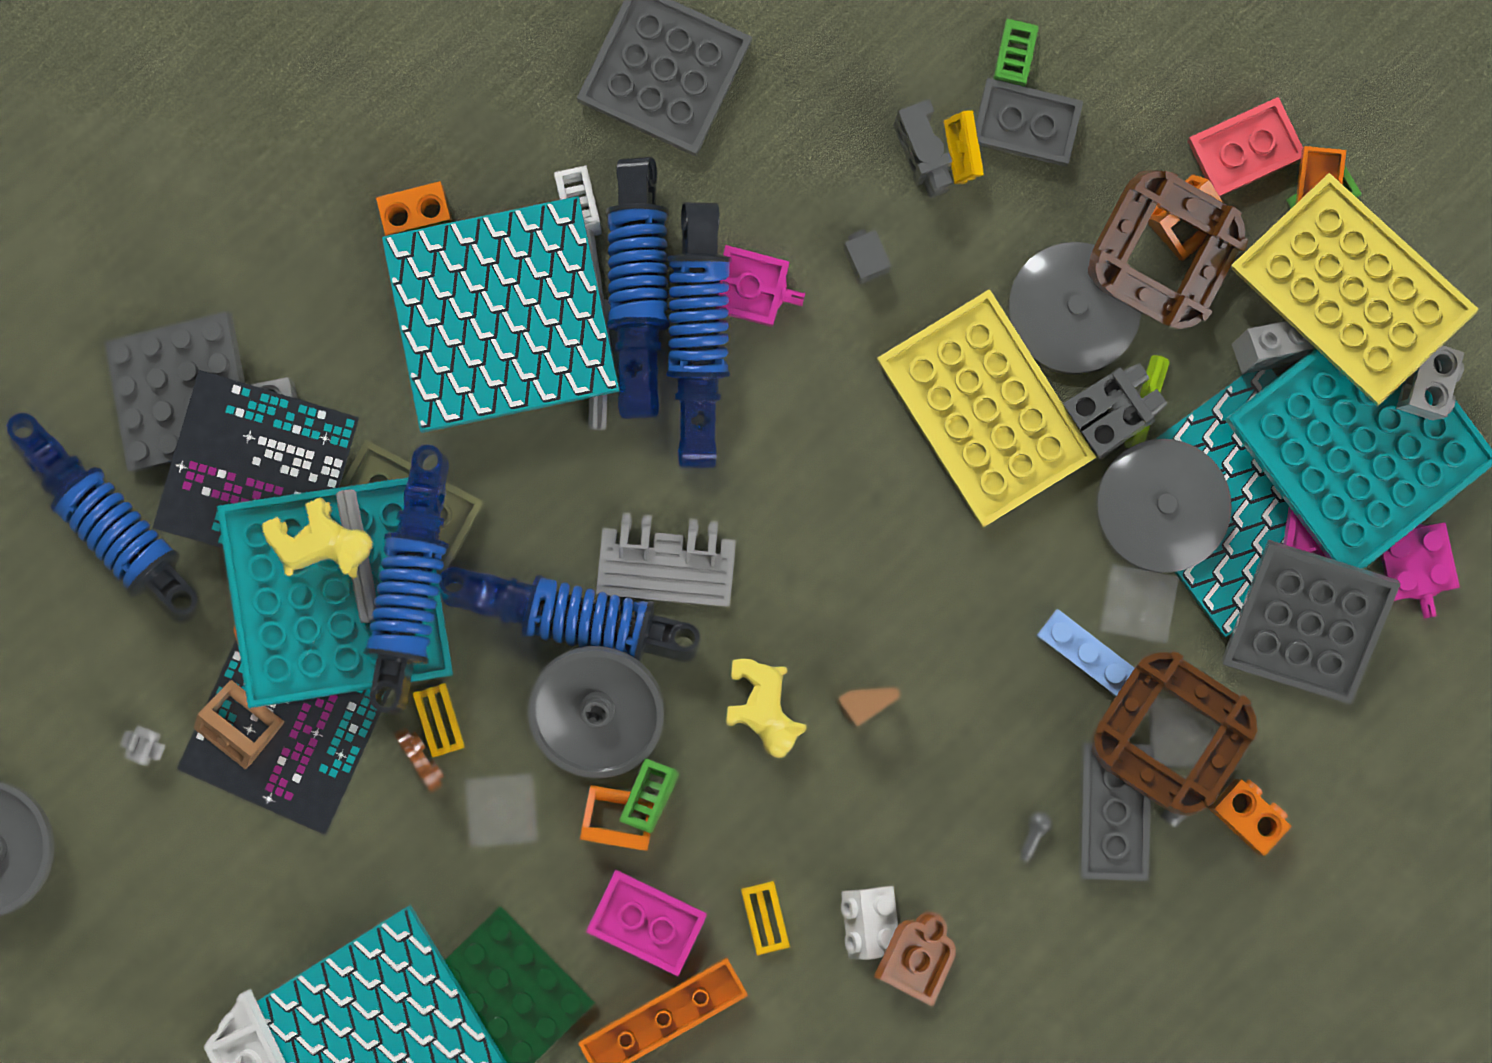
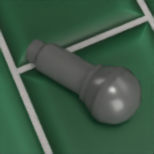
(1039, 825)

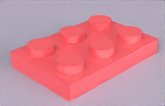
(1247, 147)

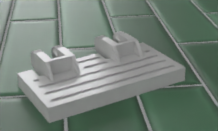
(666, 570)

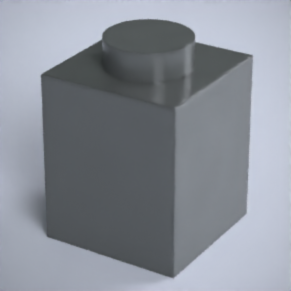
(866, 256)

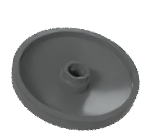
(1065, 315)
(1163, 506)
(596, 712)
(24, 848)

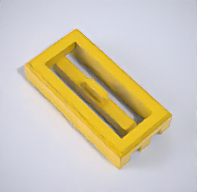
(963, 147)
(430, 692)
(778, 914)

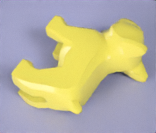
(318, 541)
(763, 708)

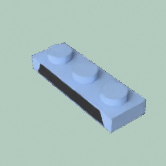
(1085, 652)

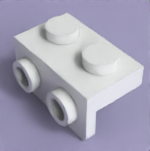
(869, 921)

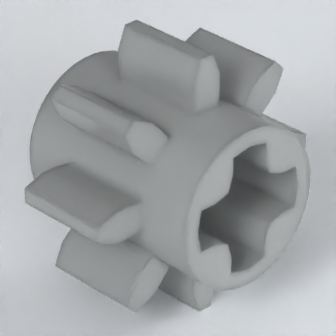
(142, 745)

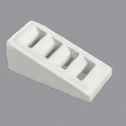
(578, 174)

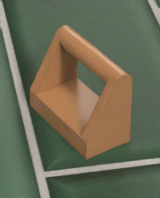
(864, 704)
(226, 736)

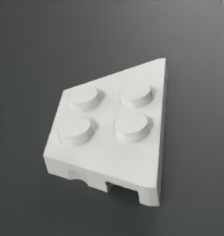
(243, 1036)

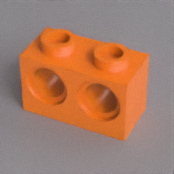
(413, 203)
(1245, 823)

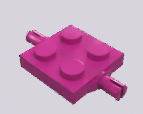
(757, 286)
(1422, 565)

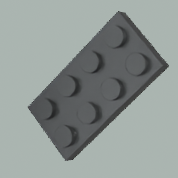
(1112, 824)

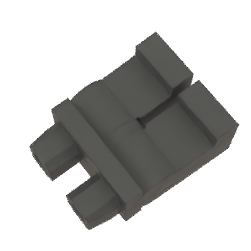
(923, 148)
(1120, 400)

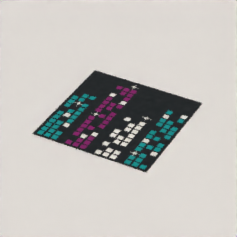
(245, 448)
(305, 762)

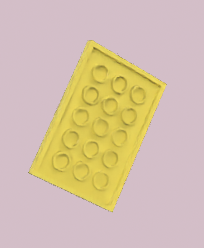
(1354, 289)
(986, 408)

